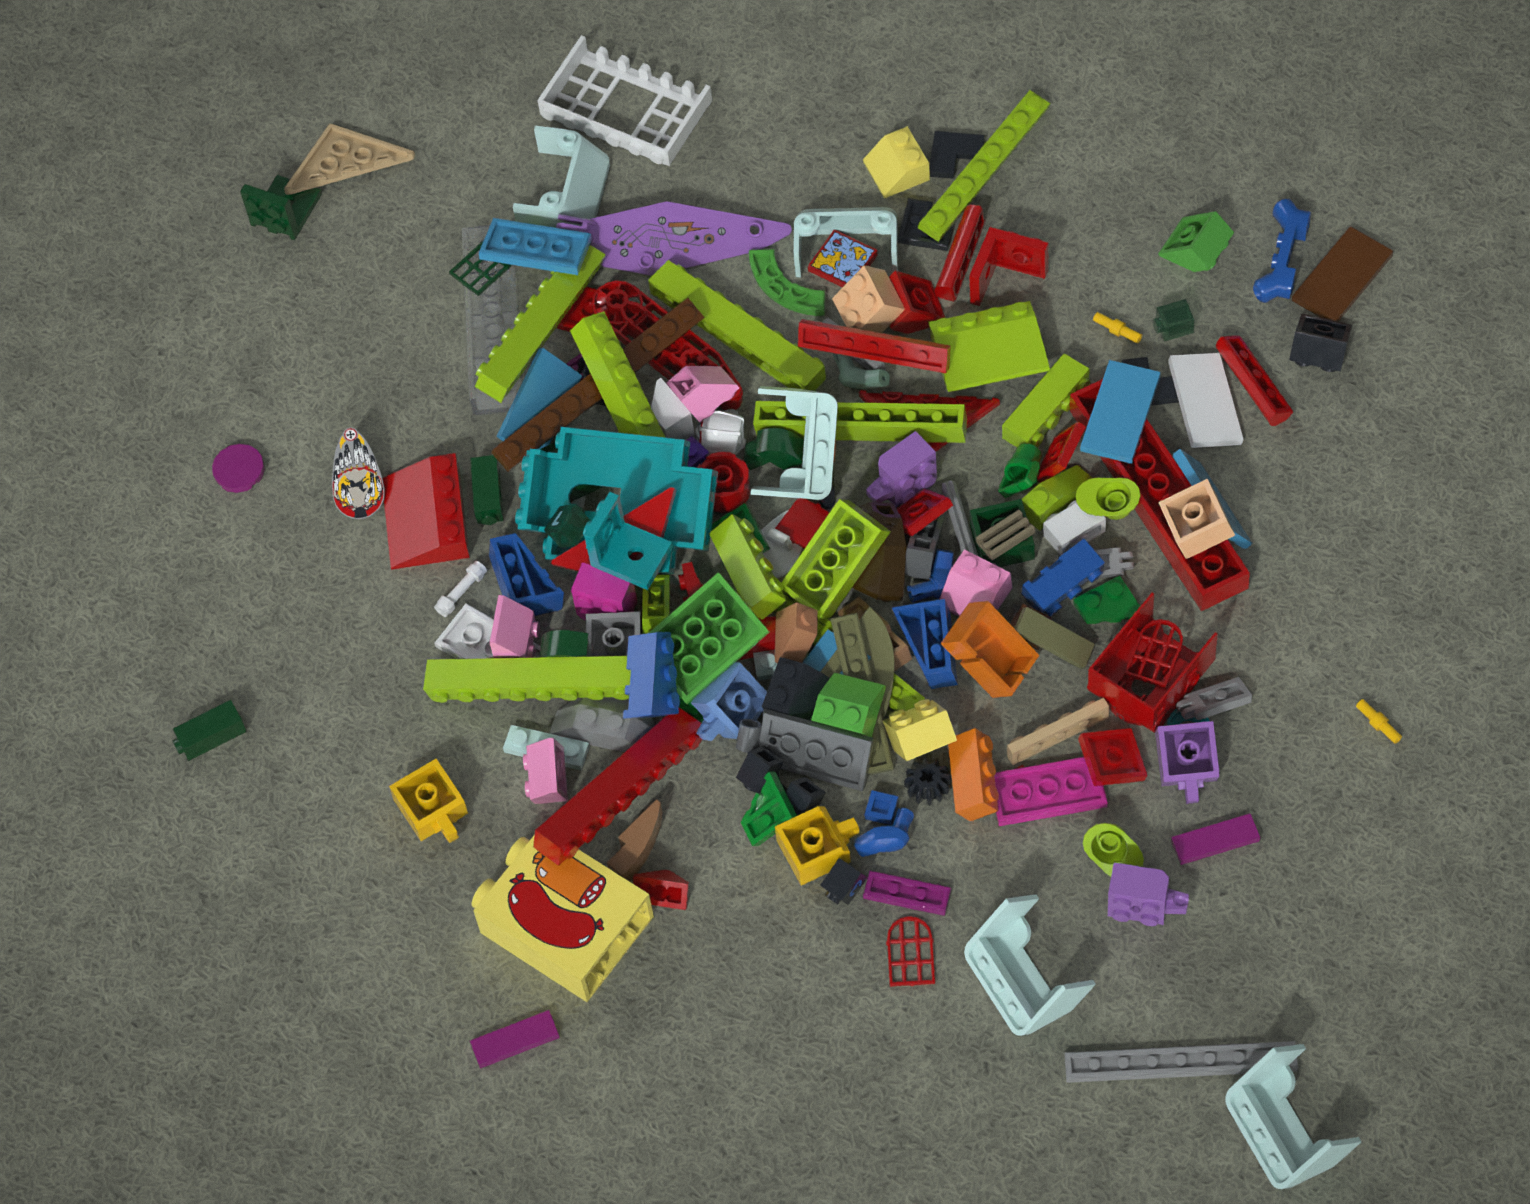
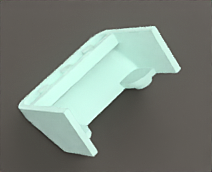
(583, 182)
(847, 221)
(815, 476)
(1011, 977)
(1272, 1126)

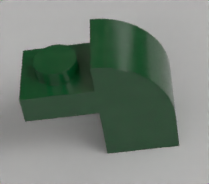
(774, 446)
(564, 644)

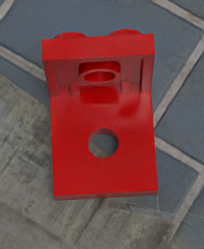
(1010, 252)

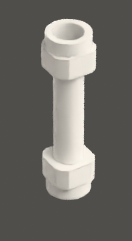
(446, 605)

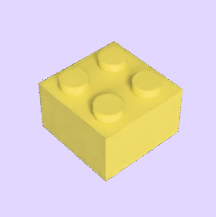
(919, 729)

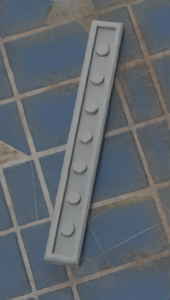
(1167, 1062)

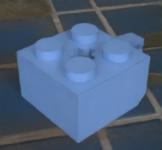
(728, 701)

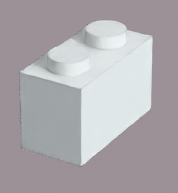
(1071, 527)

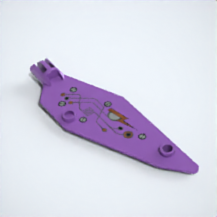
(684, 234)

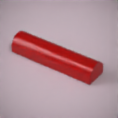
(960, 253)
(1254, 379)

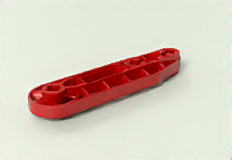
(618, 308)

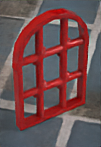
(1146, 658)
(917, 940)

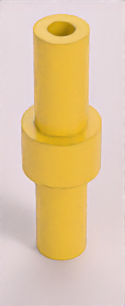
(1117, 327)
(1379, 721)

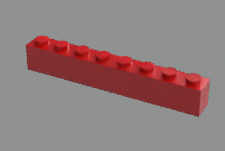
(617, 787)

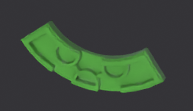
(780, 289)

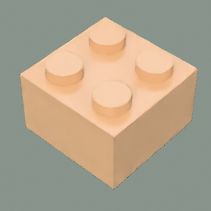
(868, 301)
(1196, 518)

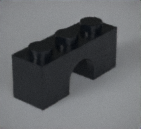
(802, 792)

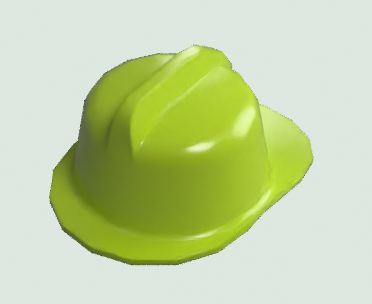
(1108, 497)
(1109, 845)

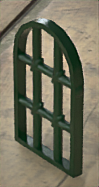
(481, 273)

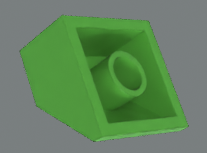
(1197, 241)
(849, 704)

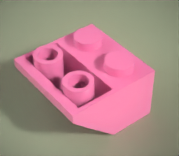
(702, 389)

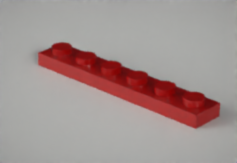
(874, 346)

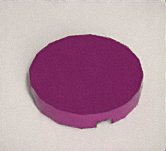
(238, 468)

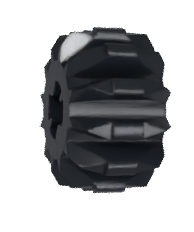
(929, 790)

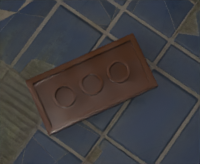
(1342, 275)

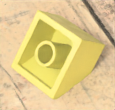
(897, 163)

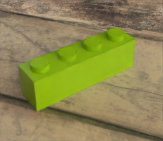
(1046, 403)
(748, 565)

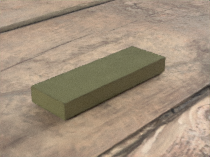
(1054, 638)

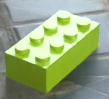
(834, 558)

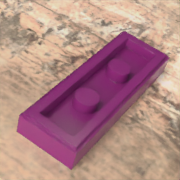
(1215, 839)
(907, 893)
(514, 1039)

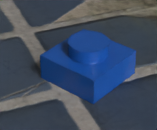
(881, 807)

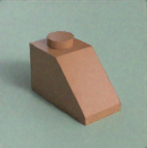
(795, 631)

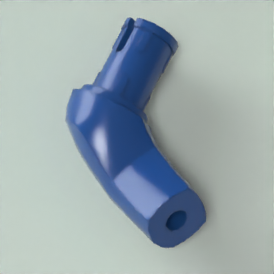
(941, 567)
(886, 837)

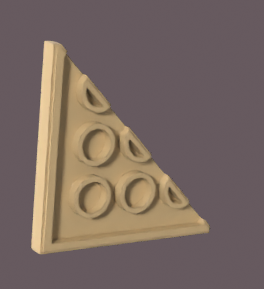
(343, 155)

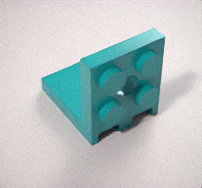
(613, 541)

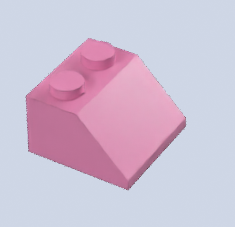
(975, 581)
(513, 630)
(546, 772)

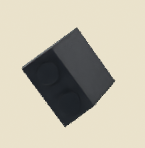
(1320, 343)
(794, 689)

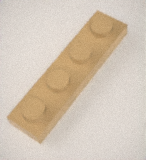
(1062, 729)

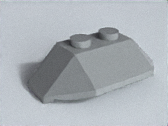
(600, 723)

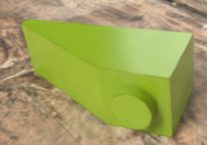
(1053, 495)
(656, 603)

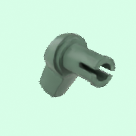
(858, 378)

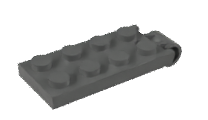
(810, 748)

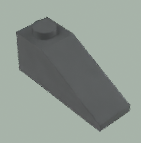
(922, 549)

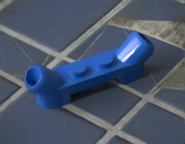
(1281, 280)

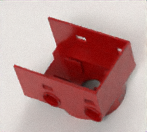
(1108, 680)

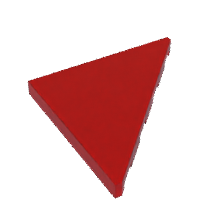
(974, 407)
(649, 517)

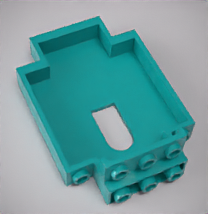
(631, 462)

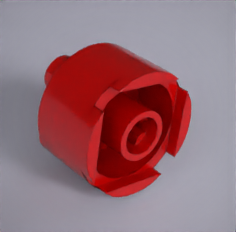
(732, 481)

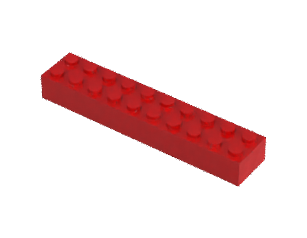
(1207, 575)

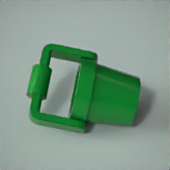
(1021, 470)

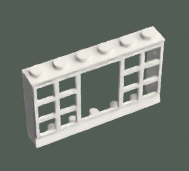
(641, 78)

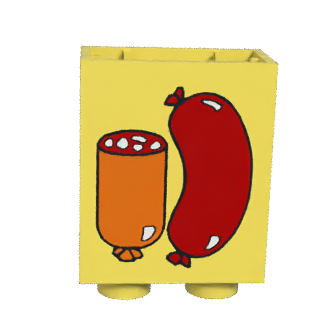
(562, 918)

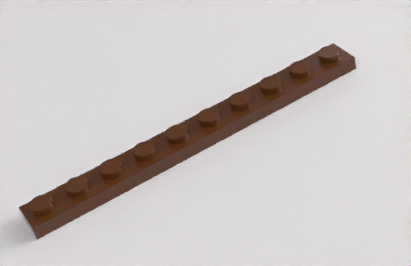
(586, 394)

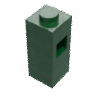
(486, 490)
(208, 730)

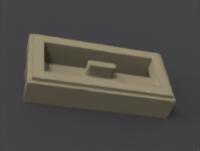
(1002, 526)

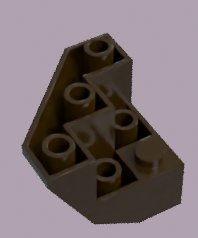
(886, 571)

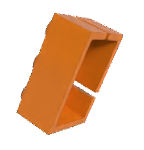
(990, 649)

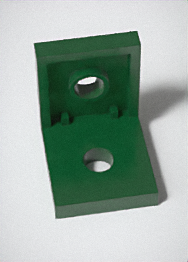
(273, 207)

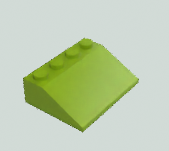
(991, 345)

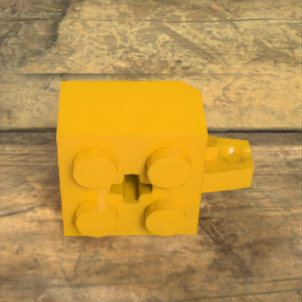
(429, 801)
(828, 842)

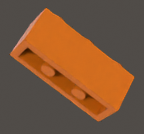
(973, 775)

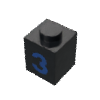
(843, 882)

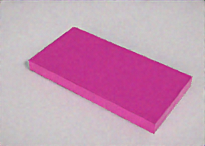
(1046, 791)

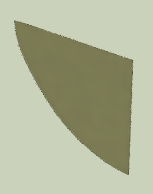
(880, 648)

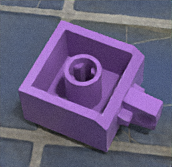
(904, 471)
(1192, 772)
(1143, 895)

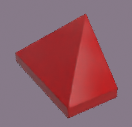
(664, 888)

